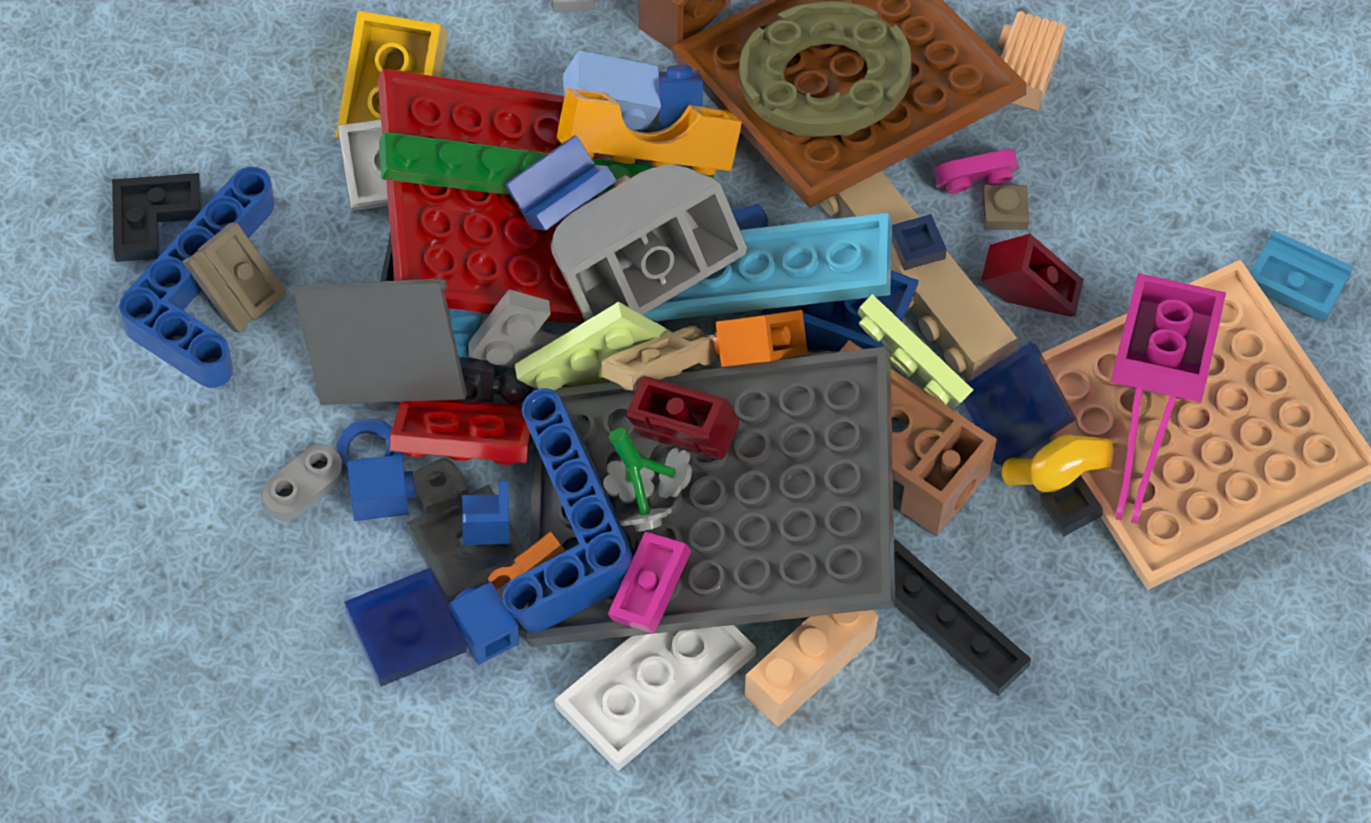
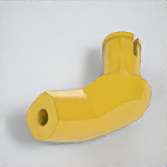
(1059, 462)

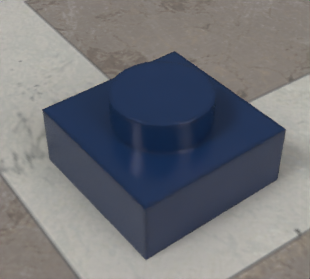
(918, 242)

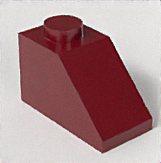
(1031, 276)

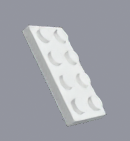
(650, 687)

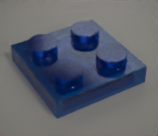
(1018, 403)
(405, 627)

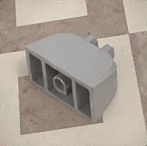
(646, 240)

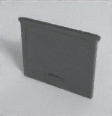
(380, 341)

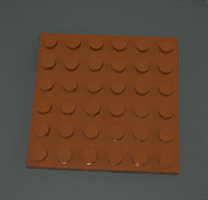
(950, 87)

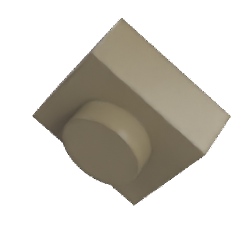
(1005, 207)

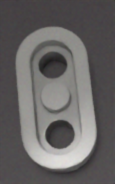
(306, 482)

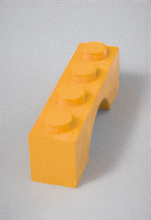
(698, 139)

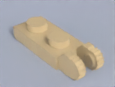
(660, 357)

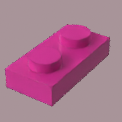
(649, 582)

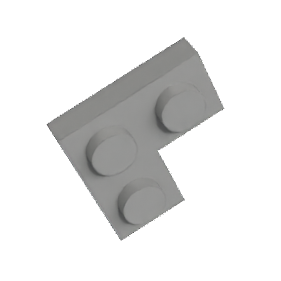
(512, 330)

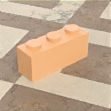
(807, 661)

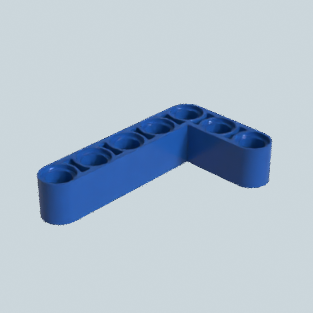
(167, 304)
(583, 509)

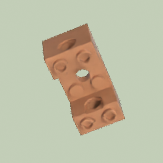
(936, 457)

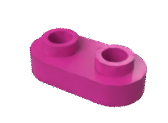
(960, 173)

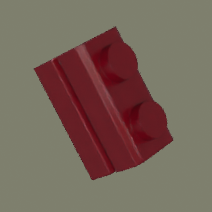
(683, 417)

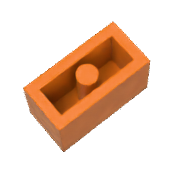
(760, 338)

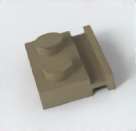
(234, 277)

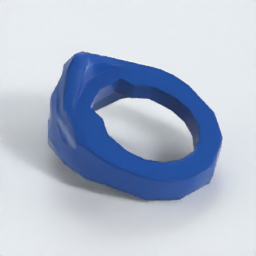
(373, 426)

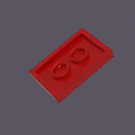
(462, 431)

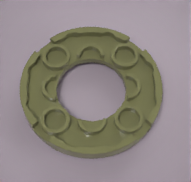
(821, 23)

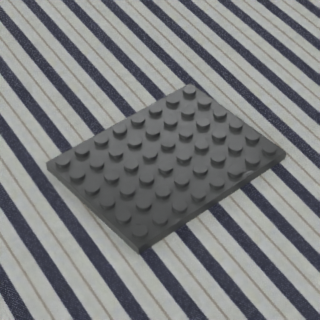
(778, 525)

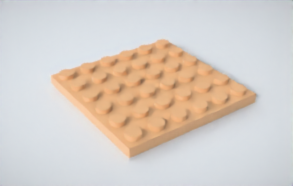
(1228, 468)

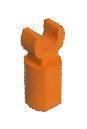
(537, 554)

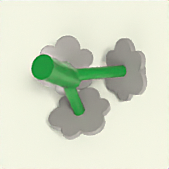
(633, 479)

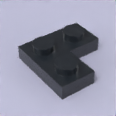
(144, 203)

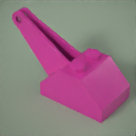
(1166, 353)

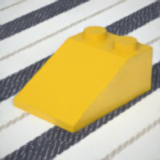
(387, 44)

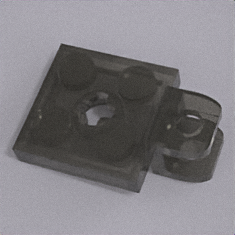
(440, 529)

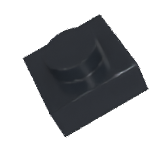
(1072, 506)

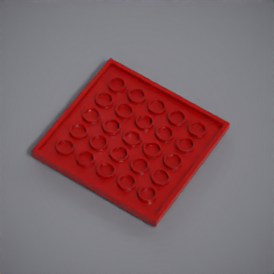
(469, 235)

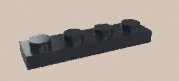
(955, 623)

